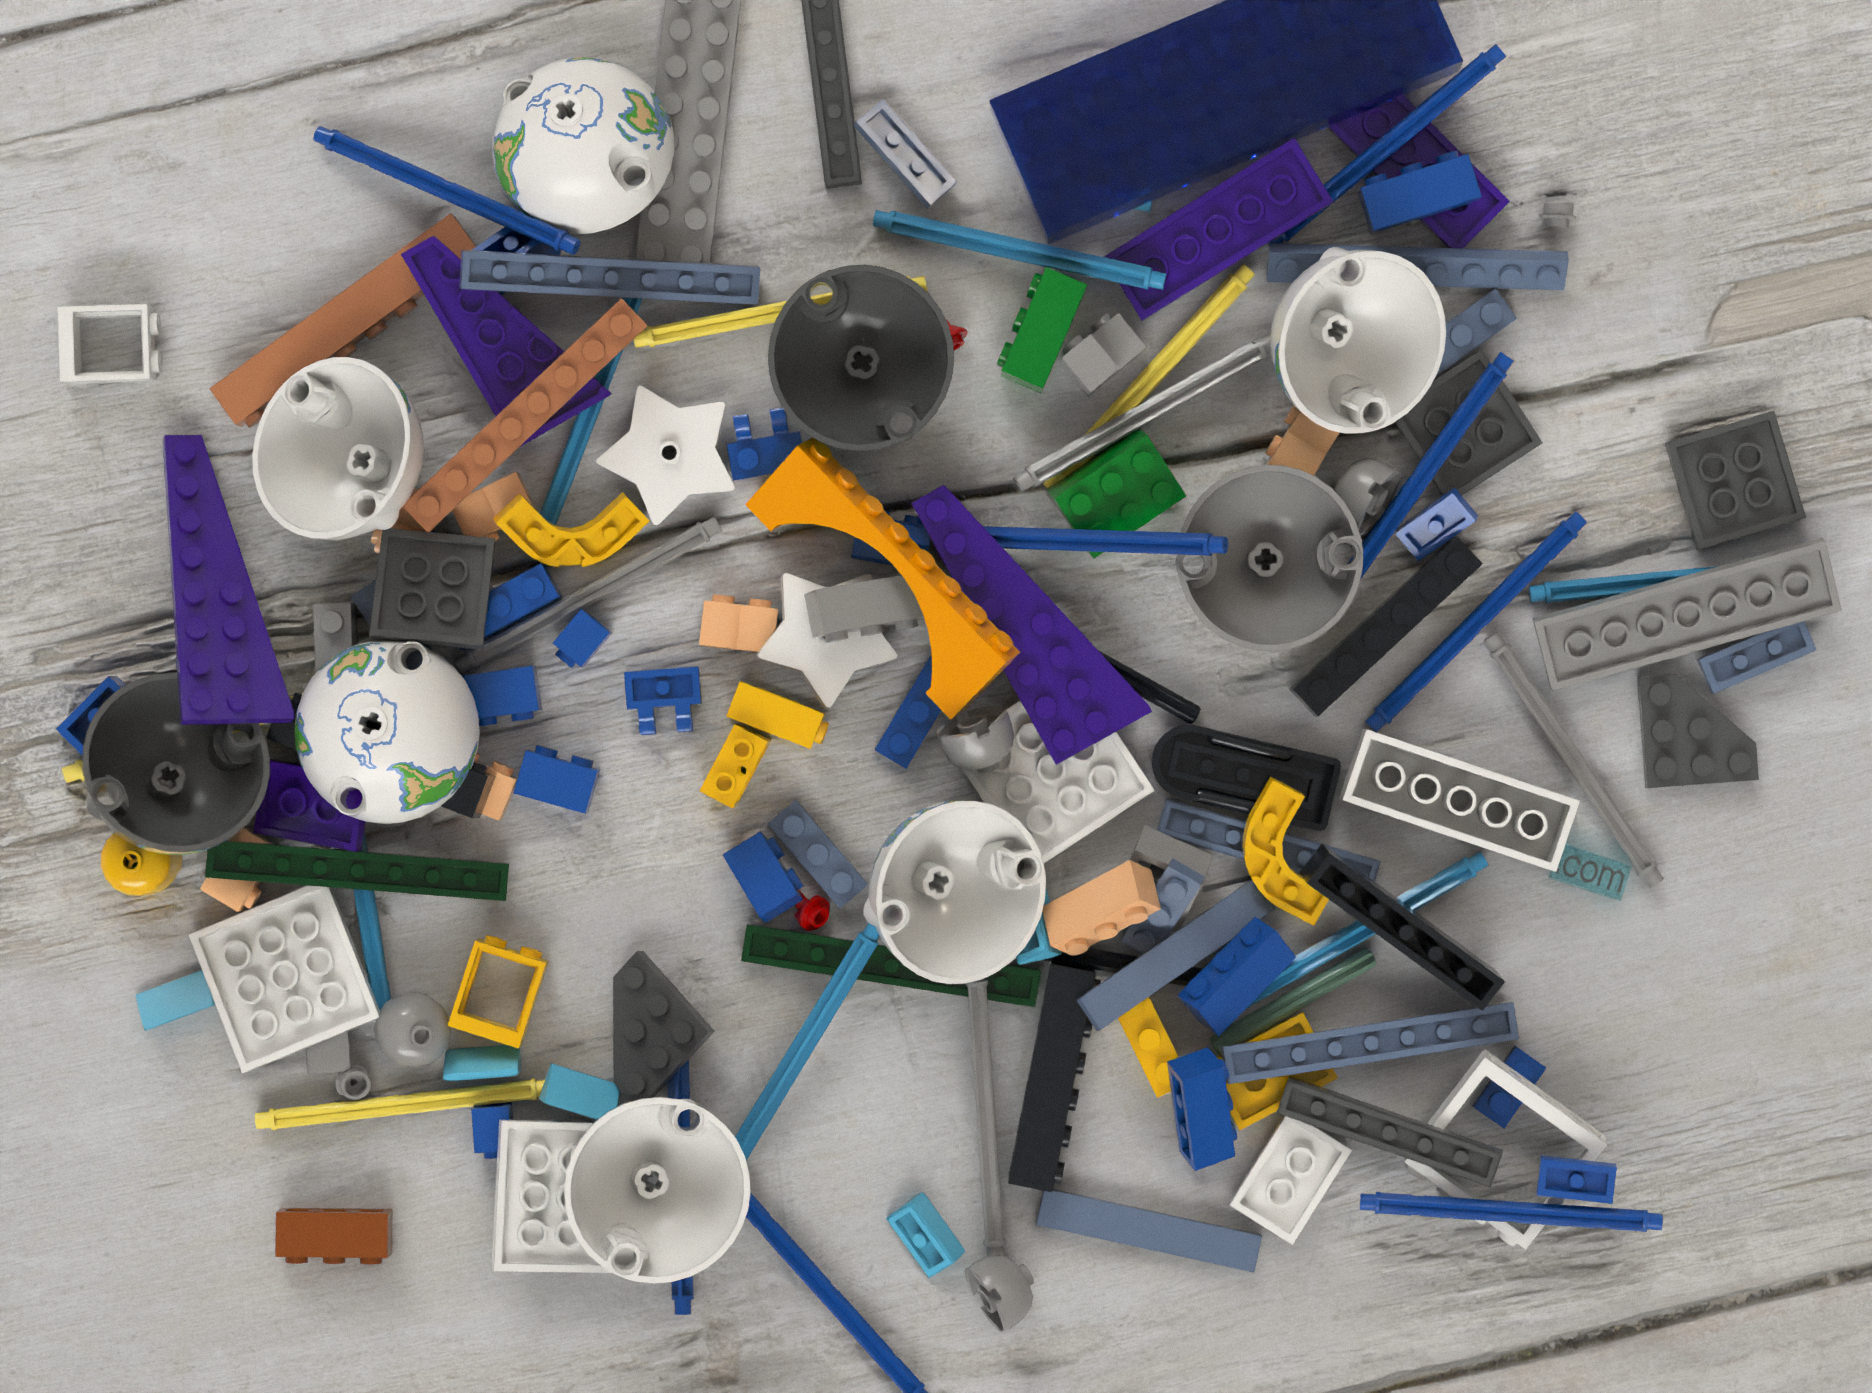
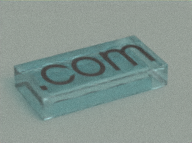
(1592, 872)

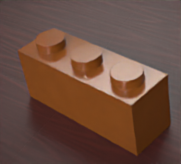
(333, 1234)

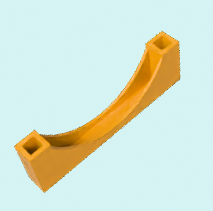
(963, 641)

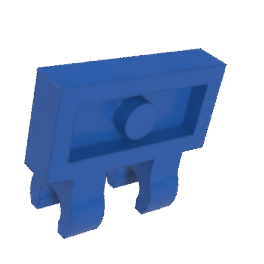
(762, 455)
(663, 689)

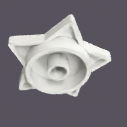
(693, 470)
(821, 664)

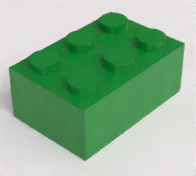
(1041, 329)
(1118, 488)

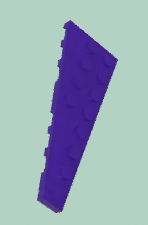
(220, 635)
(1058, 673)

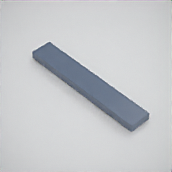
(1225, 836)
(1174, 955)
(1149, 1229)

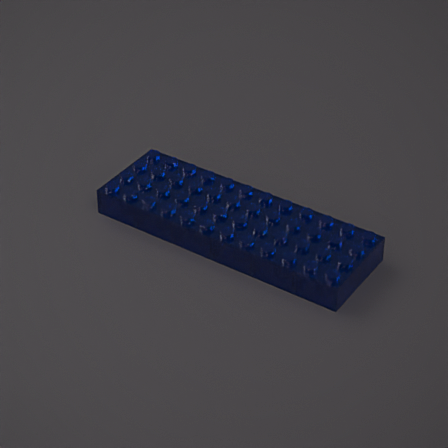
(1209, 98)

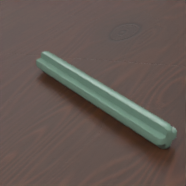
(1295, 999)

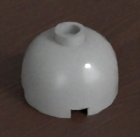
(1365, 489)
(978, 740)
(412, 1030)
(1002, 1289)

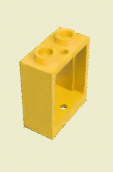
(778, 715)
(725, 779)
(485, 1027)

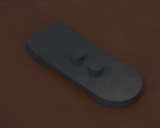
(1234, 769)

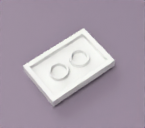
(1290, 1177)

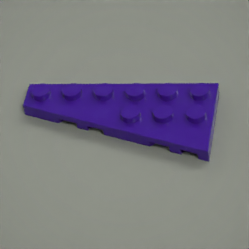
(491, 335)

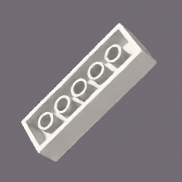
(1459, 800)

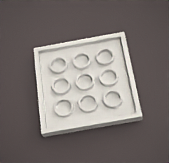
(1064, 799)
(285, 976)
(530, 1201)

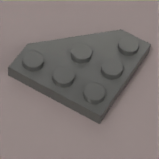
(1689, 738)
(651, 1028)

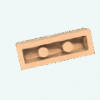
(1101, 908)

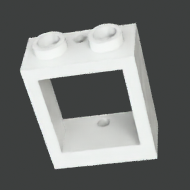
(70, 343)

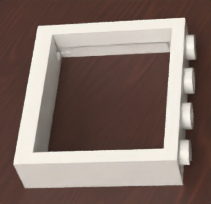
(1533, 1097)

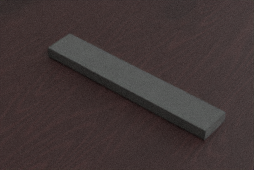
(831, 93)
(1390, 1131)

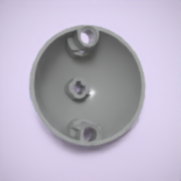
(1292, 520)

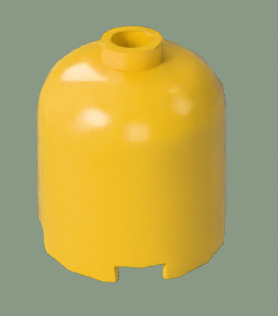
(150, 875)

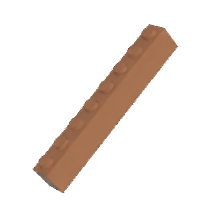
(332, 328)
(524, 415)

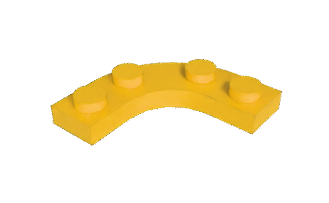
(574, 545)
(1264, 853)

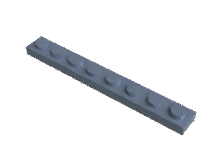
(1441, 265)
(609, 277)
(1370, 1042)

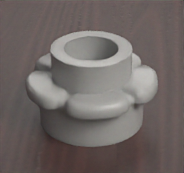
(1557, 214)
(356, 1091)

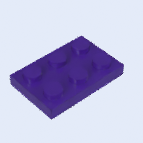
(299, 813)

